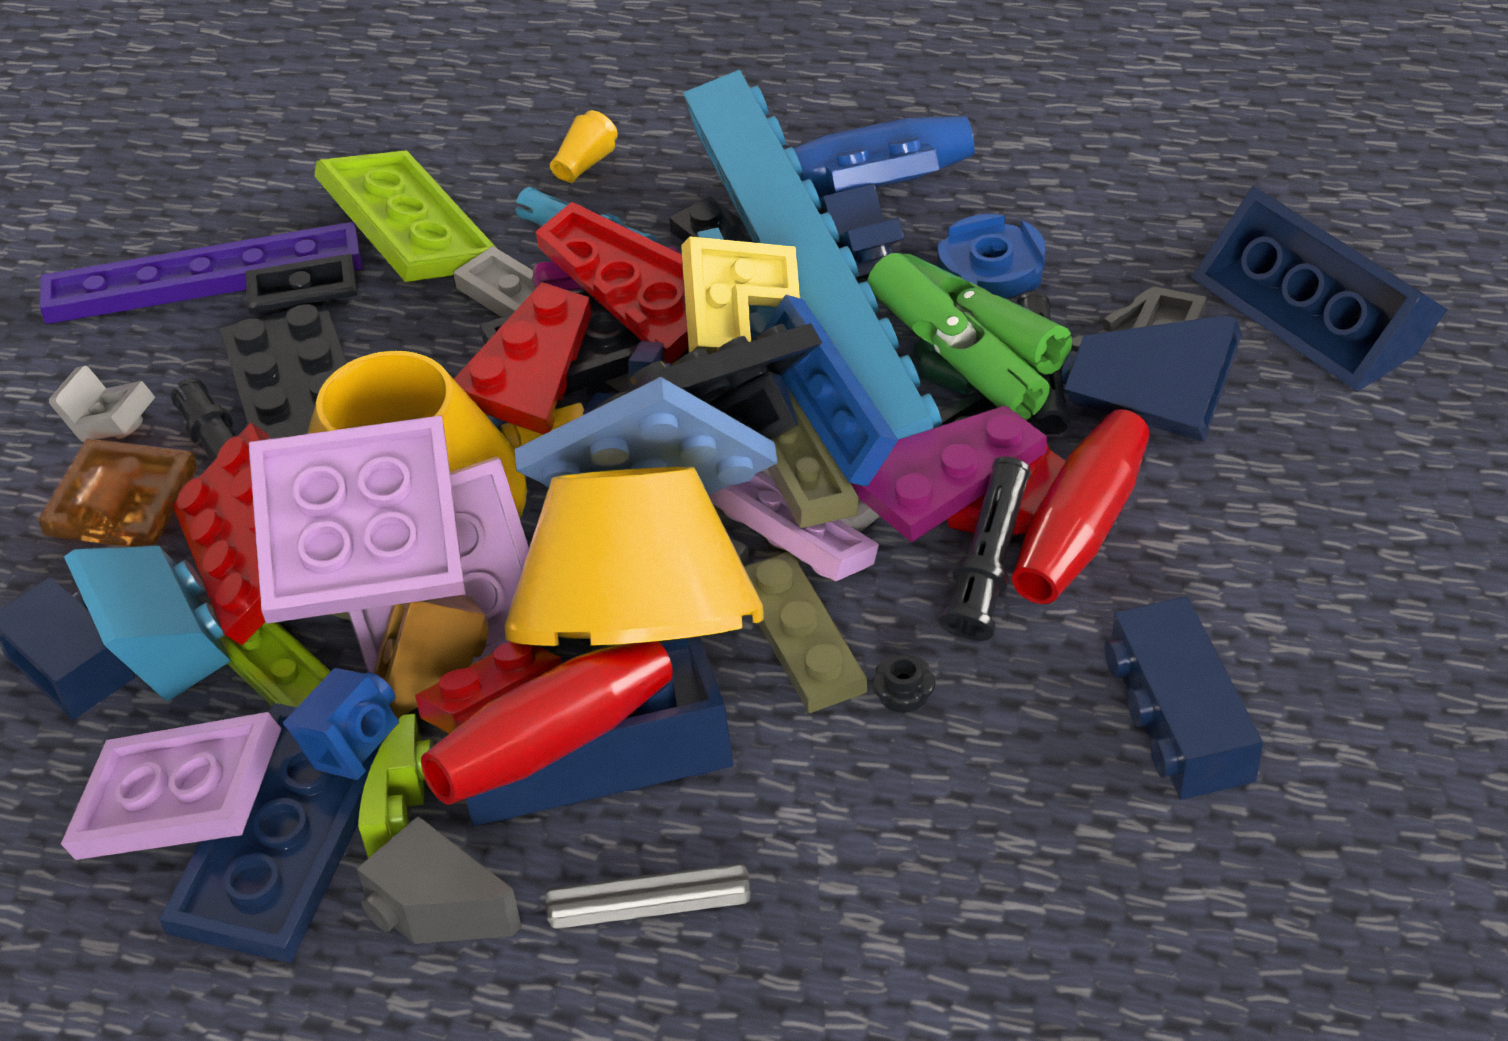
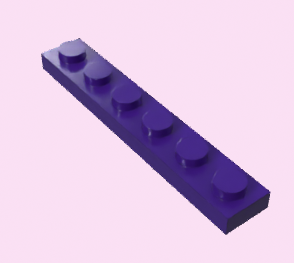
(185, 273)

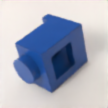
(343, 721)

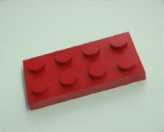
(221, 535)

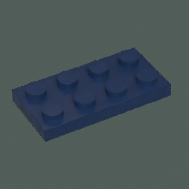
(268, 883)

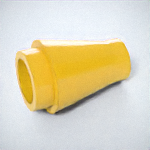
(586, 143)

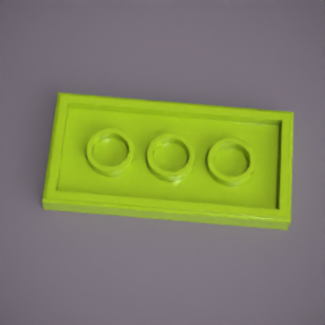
(403, 213)

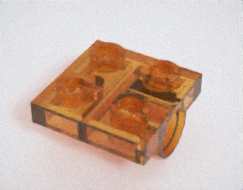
(117, 493)

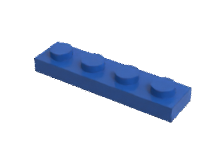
(835, 400)

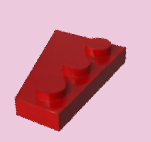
(527, 360)

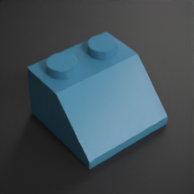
(150, 614)

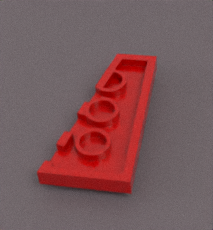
(623, 272)

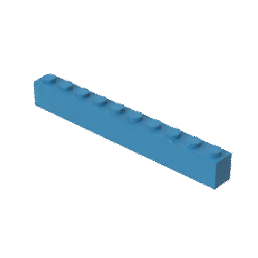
(784, 211)

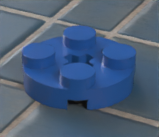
(1016, 253)

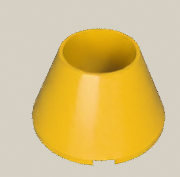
(409, 387)
(629, 563)

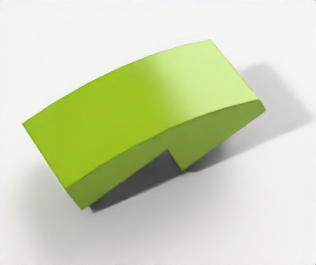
(393, 784)

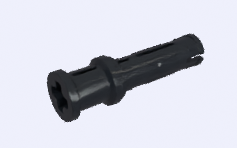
(981, 573)

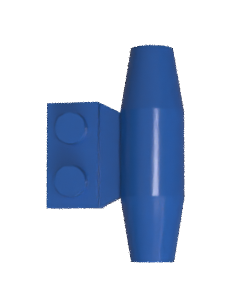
(885, 153)

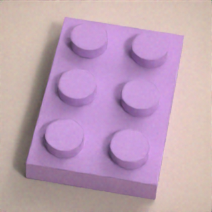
(172, 787)

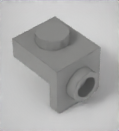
(100, 411)

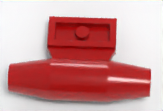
(1071, 505)
(530, 710)

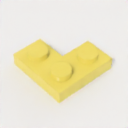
(725, 279)

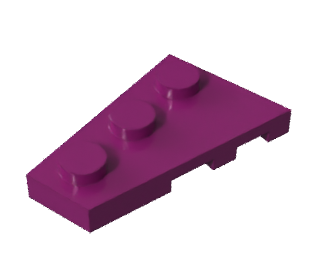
(946, 469)

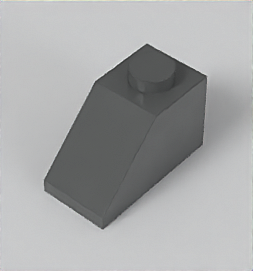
(435, 890)

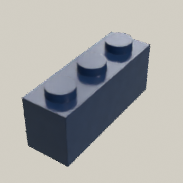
(1183, 698)

